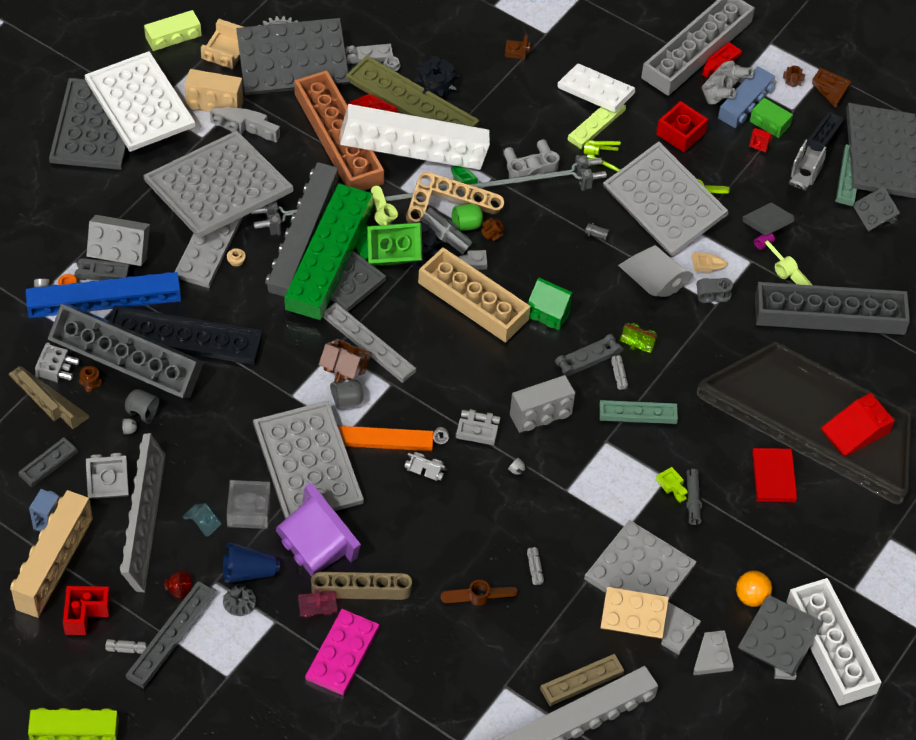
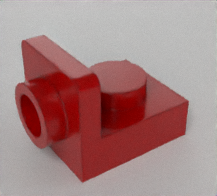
(760, 140)

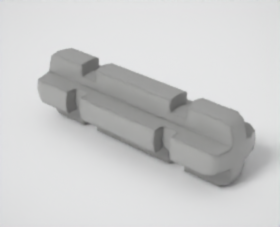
(619, 372)
(535, 566)
(125, 646)

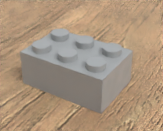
(118, 240)
(542, 404)

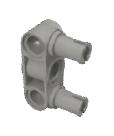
(723, 79)
(534, 164)

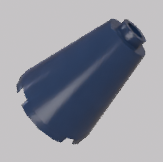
(247, 563)

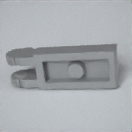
(377, 52)

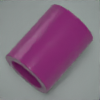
(760, 241)

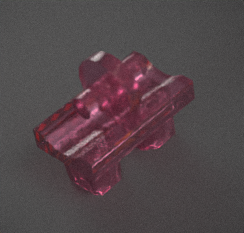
(317, 603)

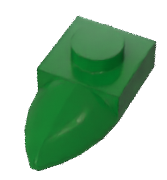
(463, 175)

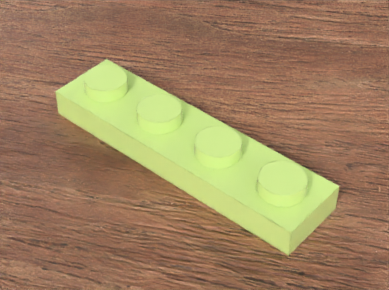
(593, 126)

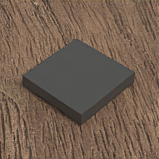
(768, 219)

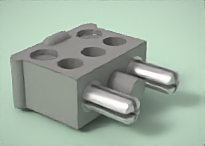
(52, 363)

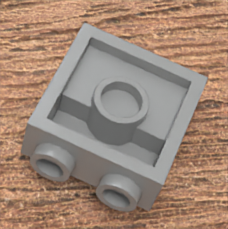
(107, 476)

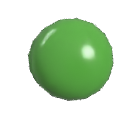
(469, 216)

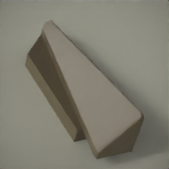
(48, 399)

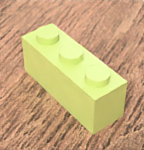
(172, 30)

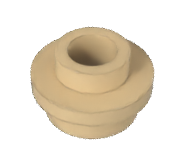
(236, 257)

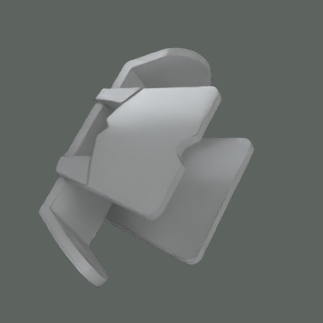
(811, 161)

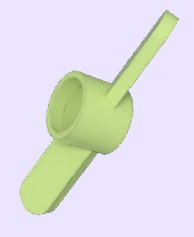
(385, 212)
(788, 267)

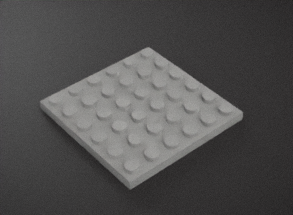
(218, 184)

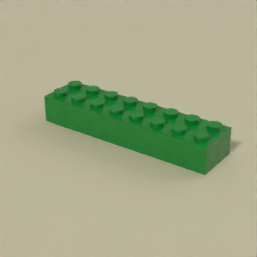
(329, 252)

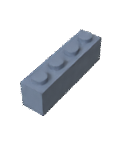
(747, 97)

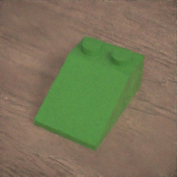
(394, 244)

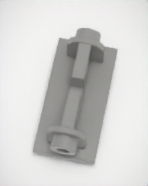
(433, 468)

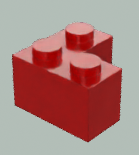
(84, 603)

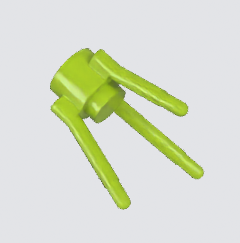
(593, 148)

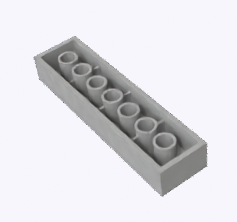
(696, 43)

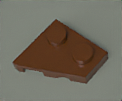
(831, 85)

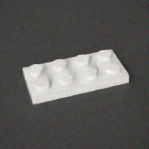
(596, 87)

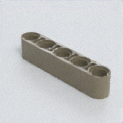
(370, 580)

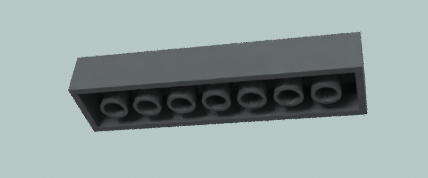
(831, 308)
(126, 350)

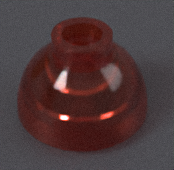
(179, 584)

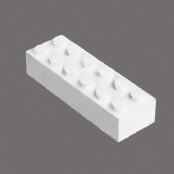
(836, 643)

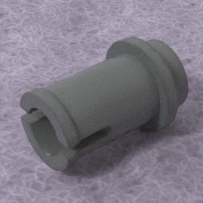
(596, 231)

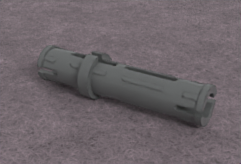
(693, 503)

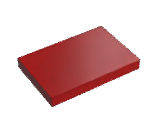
(774, 475)

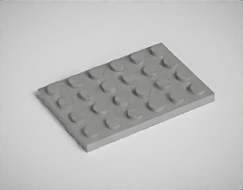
(665, 198)
(305, 449)

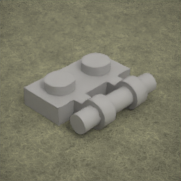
(478, 431)

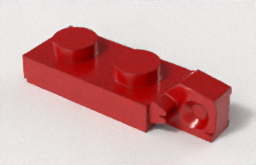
(726, 53)

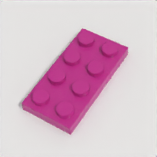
(342, 652)

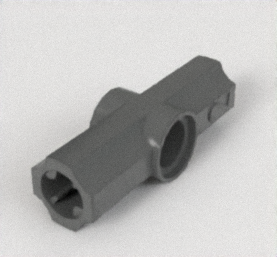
(446, 230)

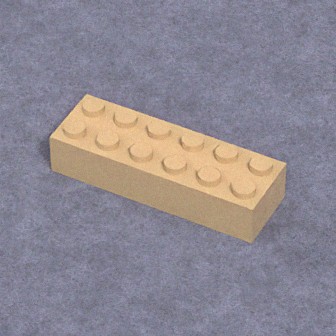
(474, 294)
(51, 554)

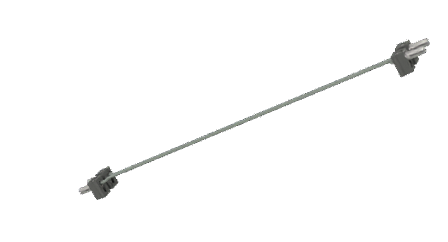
(581, 168)

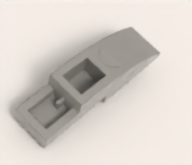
(243, 119)

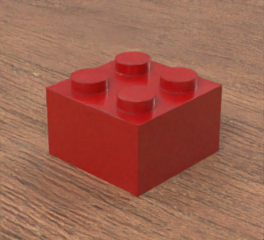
(682, 126)

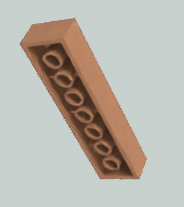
(326, 113)

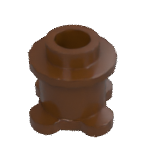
(89, 378)

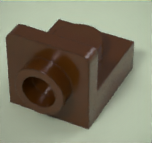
(517, 49)

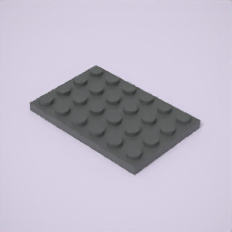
(289, 51)
(85, 131)
(882, 149)

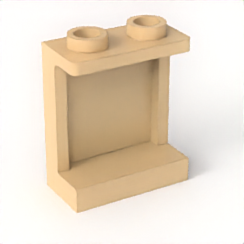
(223, 45)

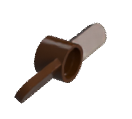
(467, 594)

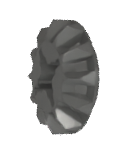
(244, 606)

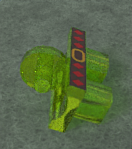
(638, 338)

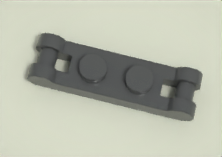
(588, 355)

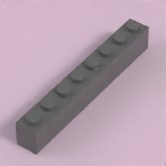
(303, 227)

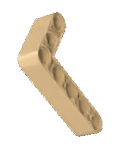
(450, 194)

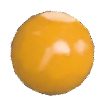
(753, 588)

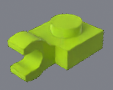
(672, 481)

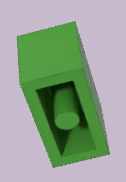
(771, 117)

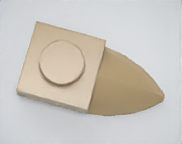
(707, 262)

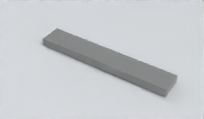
(369, 341)

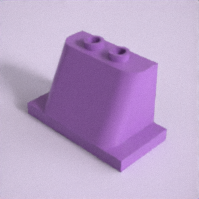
(317, 534)

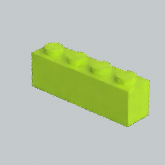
(73, 724)

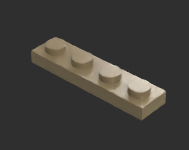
(582, 680)

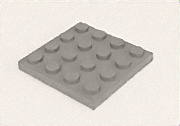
(640, 564)

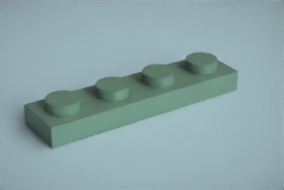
(845, 192)
(638, 412)

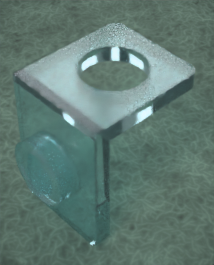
(203, 518)

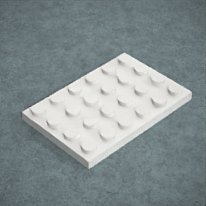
(139, 101)

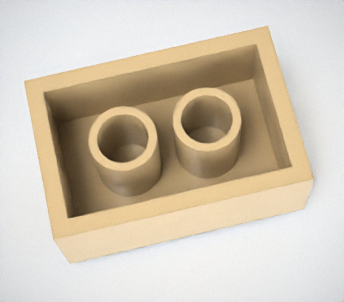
(212, 90)
(634, 612)

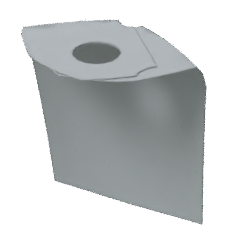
(656, 272)

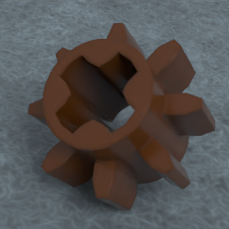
(793, 76)
(492, 229)

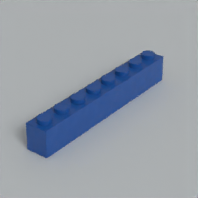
(104, 294)

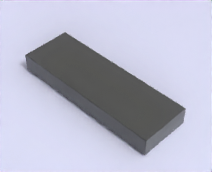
(48, 462)

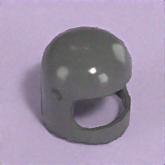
(349, 393)
(139, 401)

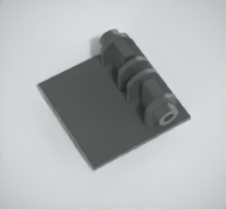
(876, 209)

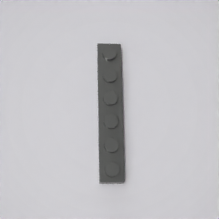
(170, 634)

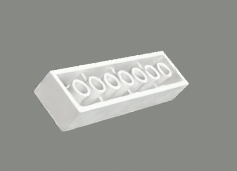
(414, 137)

